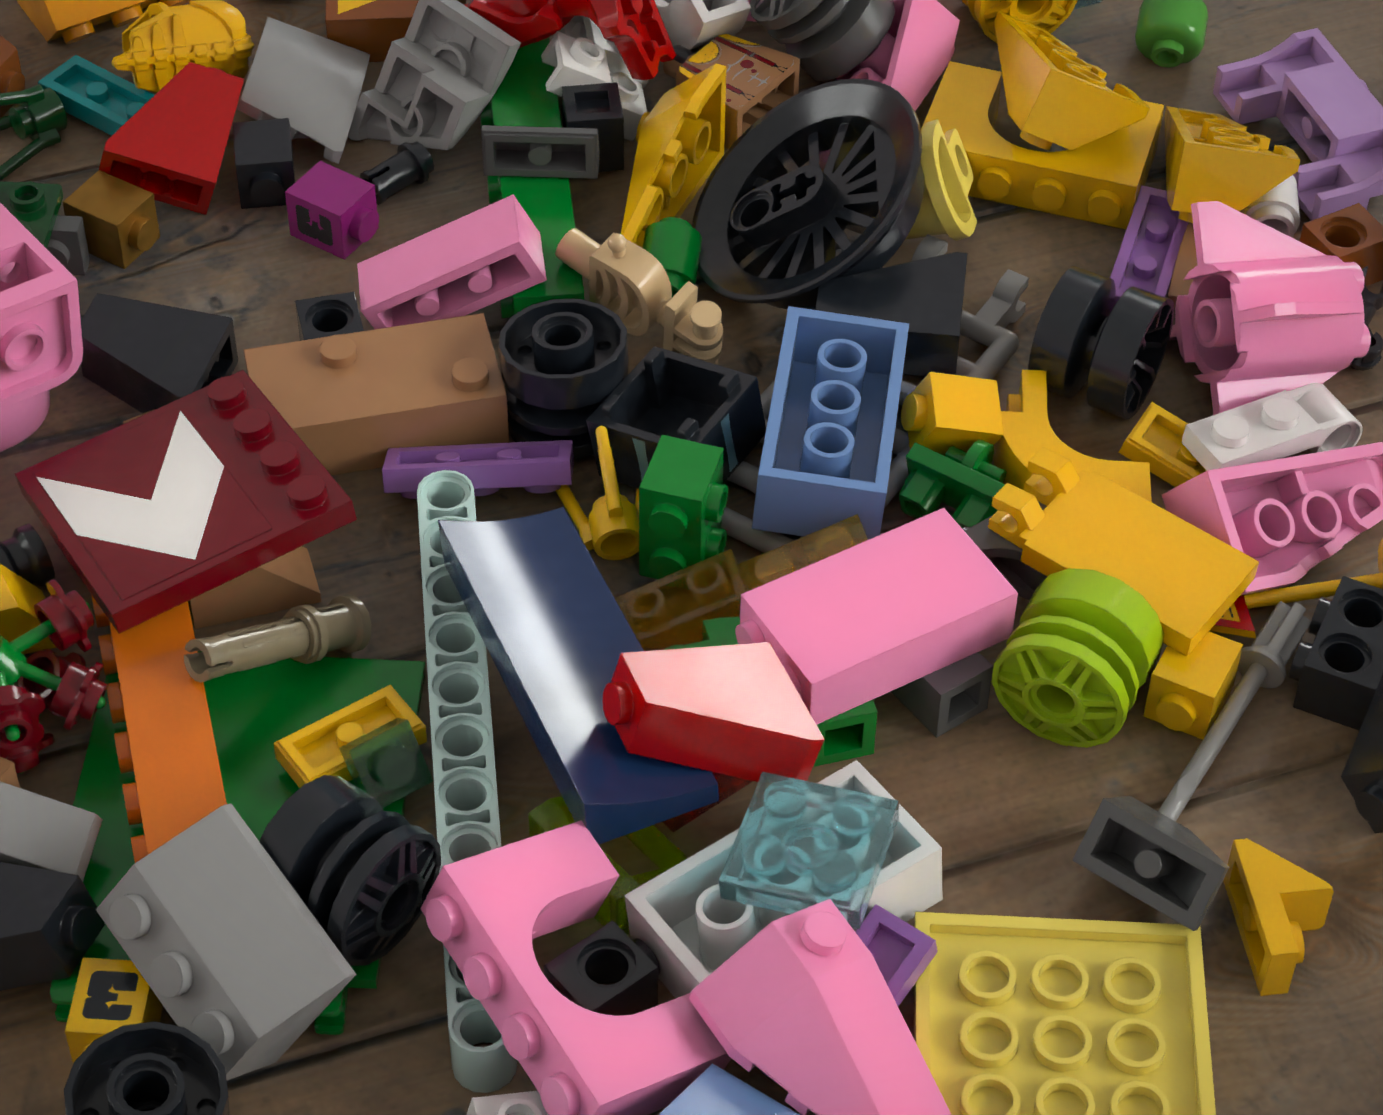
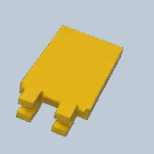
(1114, 531)

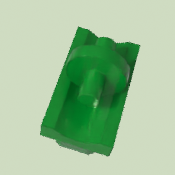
(957, 479)

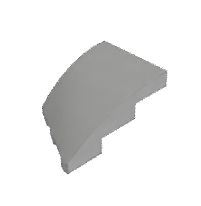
(435, 78)
(306, 81)

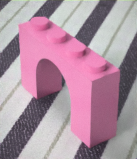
(576, 1058)

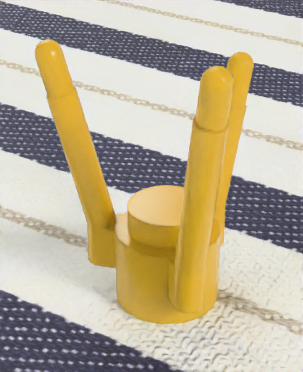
(613, 519)

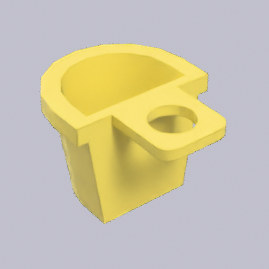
(946, 186)

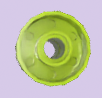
(1078, 658)

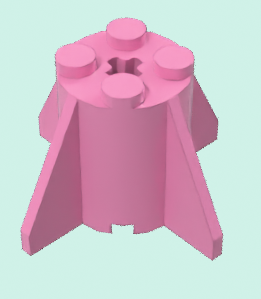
(1265, 309)

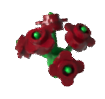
(47, 679)

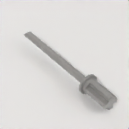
(1260, 666)

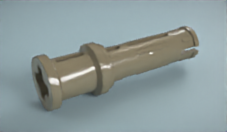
(301, 635)

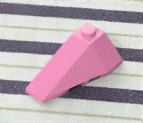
(912, 50)
(1287, 508)

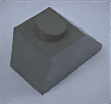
(1152, 859)

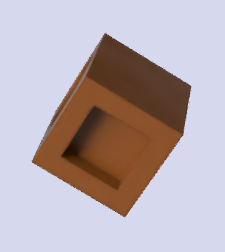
(1351, 236)

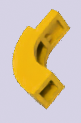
(1028, 430)

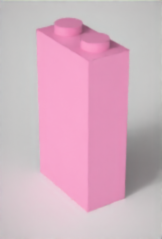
(881, 613)

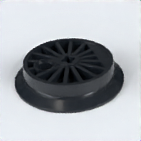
(776, 223)

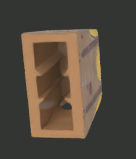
(755, 78)

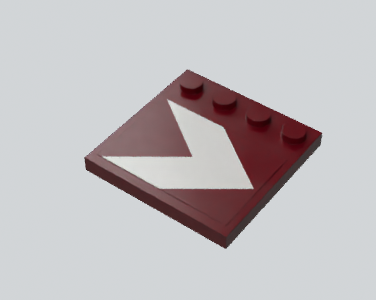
(184, 499)

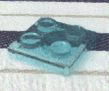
(808, 847)

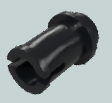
(407, 166)

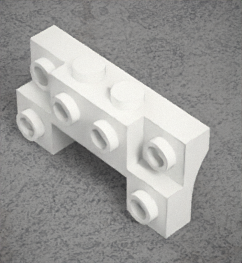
(588, 58)

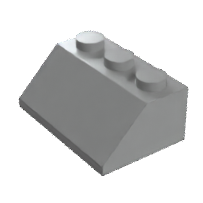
(226, 942)

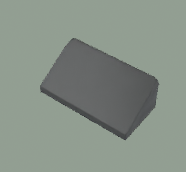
(540, 152)

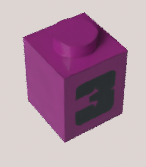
(332, 210)

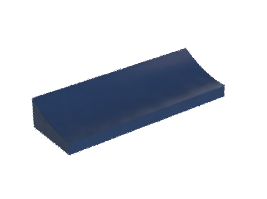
(556, 649)

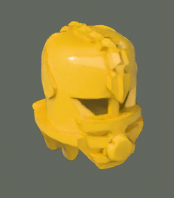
(172, 36)

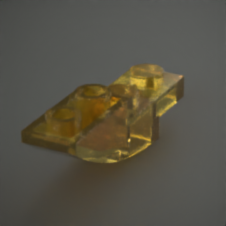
(676, 605)

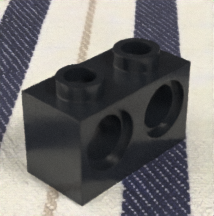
(1346, 658)

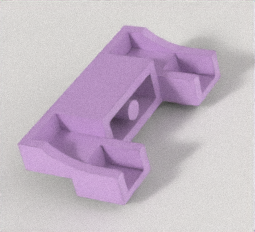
(1324, 112)

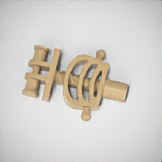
(640, 293)

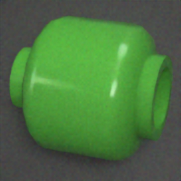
(1171, 30)

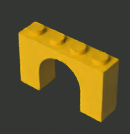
(1085, 183)

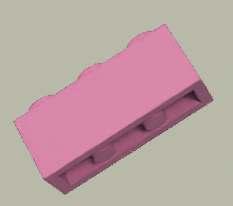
(453, 268)

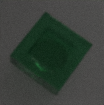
(387, 762)

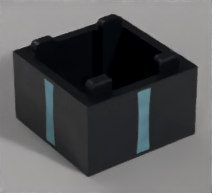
(679, 400)

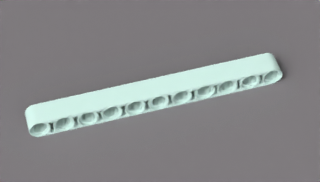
(461, 759)

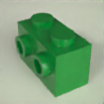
(681, 507)

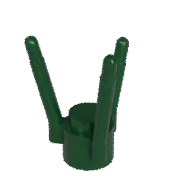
(37, 116)

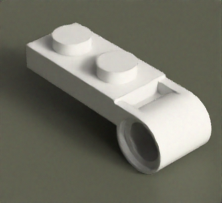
(1273, 429)

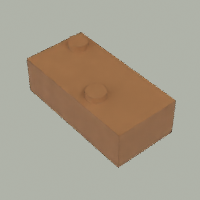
(386, 390)

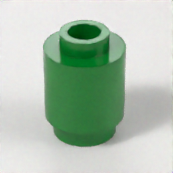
(676, 248)

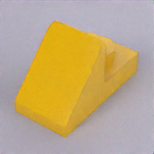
(1272, 908)

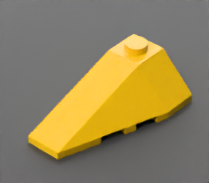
(1055, 92)
(676, 151)
(1219, 161)

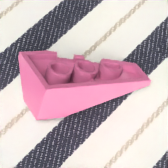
(818, 1020)

